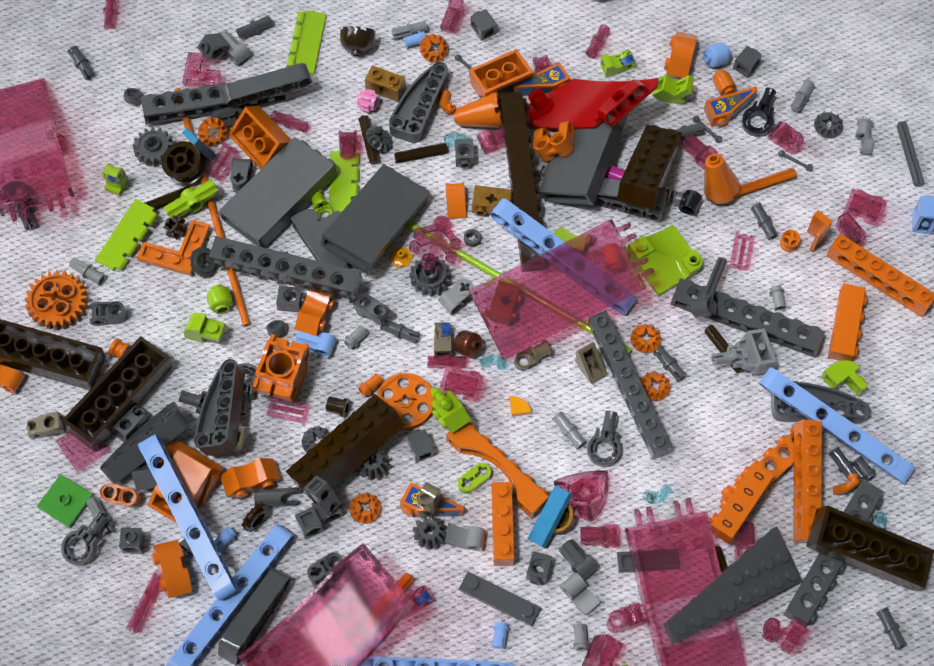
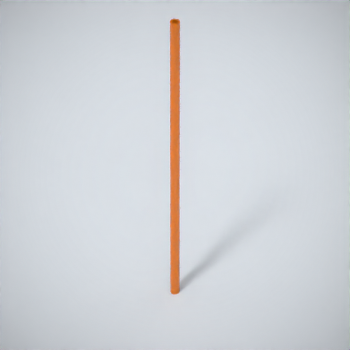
(219, 232)

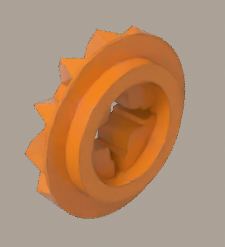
(433, 56)
(213, 123)
(640, 343)
(653, 393)
(365, 516)

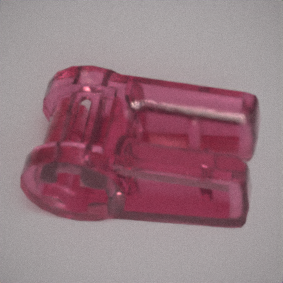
(850, 228)
(744, 539)

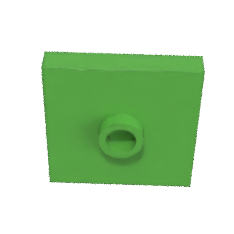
(64, 501)

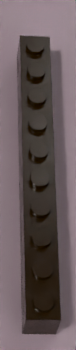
(519, 162)

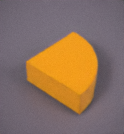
(519, 406)

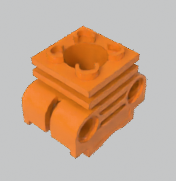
(281, 356)

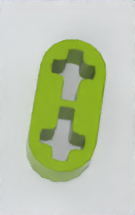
(471, 474)

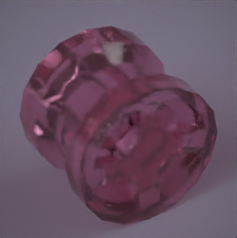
(540, 63)

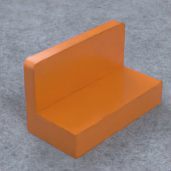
(819, 228)

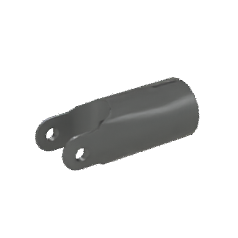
(273, 497)

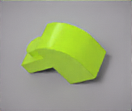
(673, 91)
(202, 328)
(845, 372)

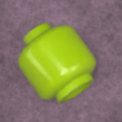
(219, 299)

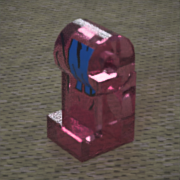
(421, 597)

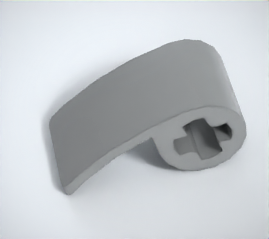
(469, 538)
(576, 591)

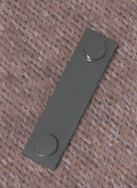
(499, 598)

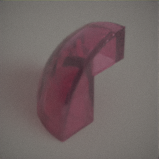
(588, 492)

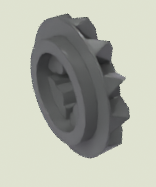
(834, 130)
(375, 141)
(198, 254)
(308, 437)

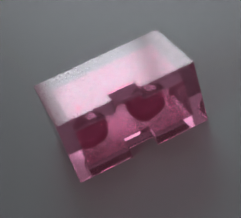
(865, 206)
(462, 383)
(602, 651)

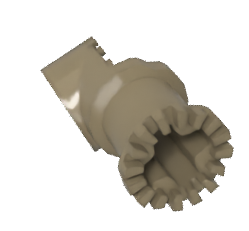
(533, 355)

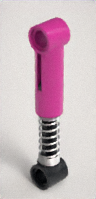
(687, 201)

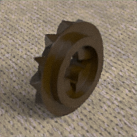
(255, 517)

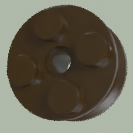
(183, 163)

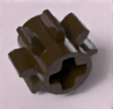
(175, 227)

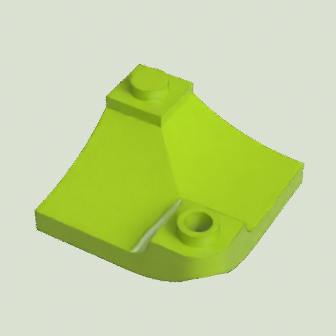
(668, 257)

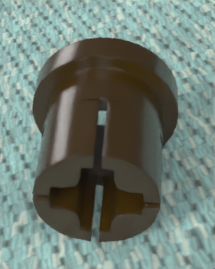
(338, 406)

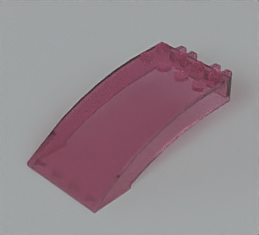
(30, 151)
(559, 288)
(670, 567)
(338, 620)

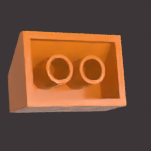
(499, 73)
(258, 135)
(215, 473)

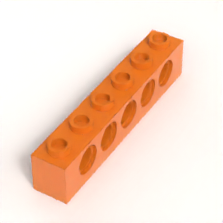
(881, 275)
(772, 457)
(806, 476)

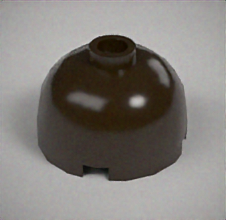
(356, 39)

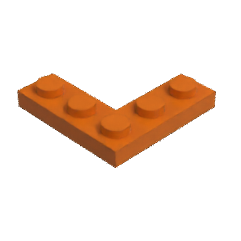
(176, 260)

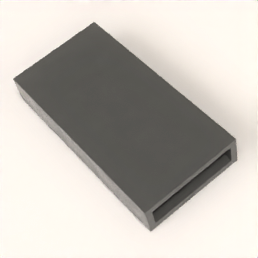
(581, 173)
(278, 192)
(375, 218)

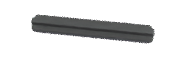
(910, 153)

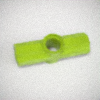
(192, 199)

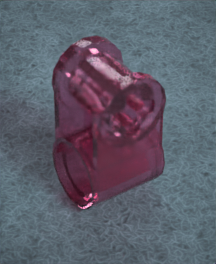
(786, 137)
(348, 144)
(629, 616)

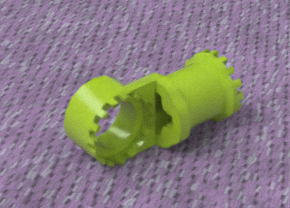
(320, 205)

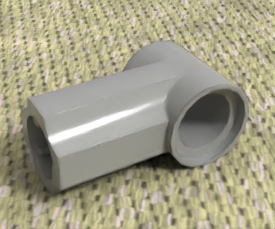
(237, 51)

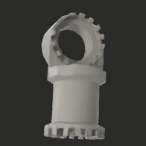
(864, 135)

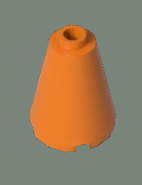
(480, 113)
(719, 180)

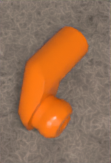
(444, 102)
(846, 487)

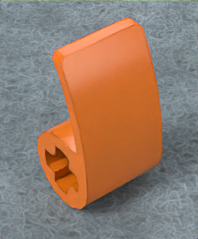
(455, 200)
(10, 379)

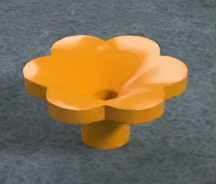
(401, 257)

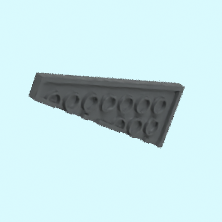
(745, 582)

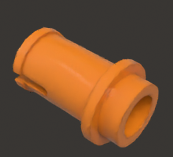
(371, 384)

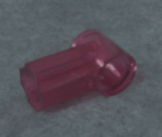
(452, 16)
(491, 140)
(698, 149)
(606, 535)

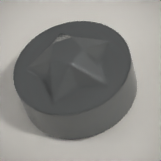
(132, 96)
(276, 327)

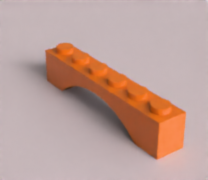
(528, 495)

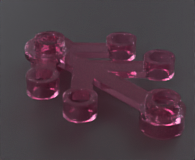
(440, 225)

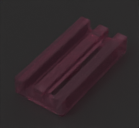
(214, 173)
(744, 237)
(272, 405)

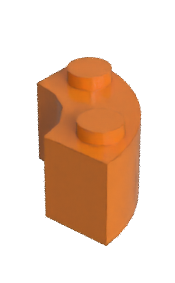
(681, 55)
(314, 312)
(244, 479)
(170, 563)

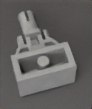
(749, 353)

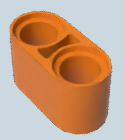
(120, 494)

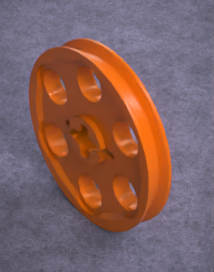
(410, 393)

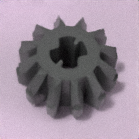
(379, 467)
(422, 534)

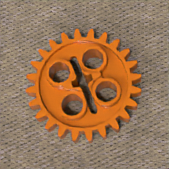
(61, 285)

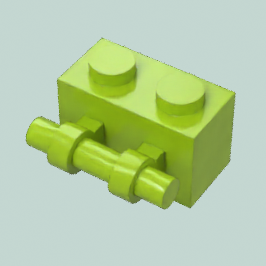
(448, 410)

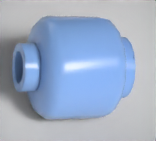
(717, 54)

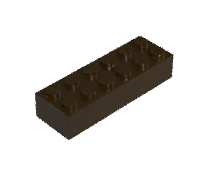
(649, 166)
(49, 355)
(117, 393)
(347, 445)
(870, 548)

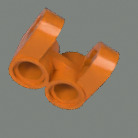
(559, 143)

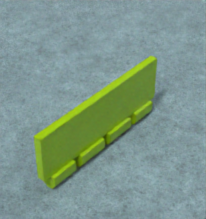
(306, 39)
(344, 185)
(123, 237)

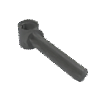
(705, 303)

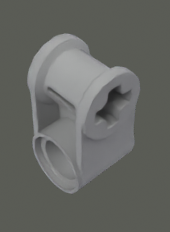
(455, 298)

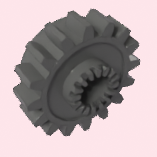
(143, 146)
(430, 284)

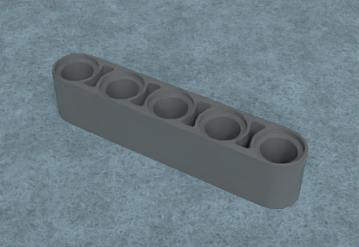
(266, 85)

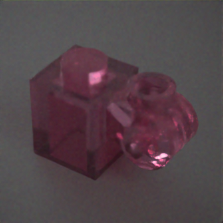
(788, 638)

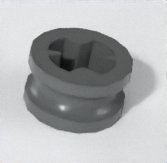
(467, 235)

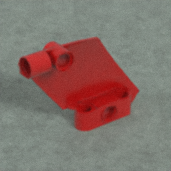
(587, 102)

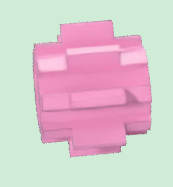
(368, 100)

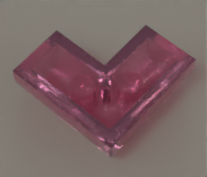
(196, 75)

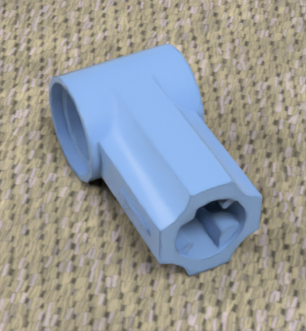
(320, 344)

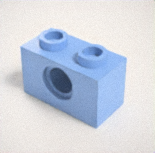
(923, 215)

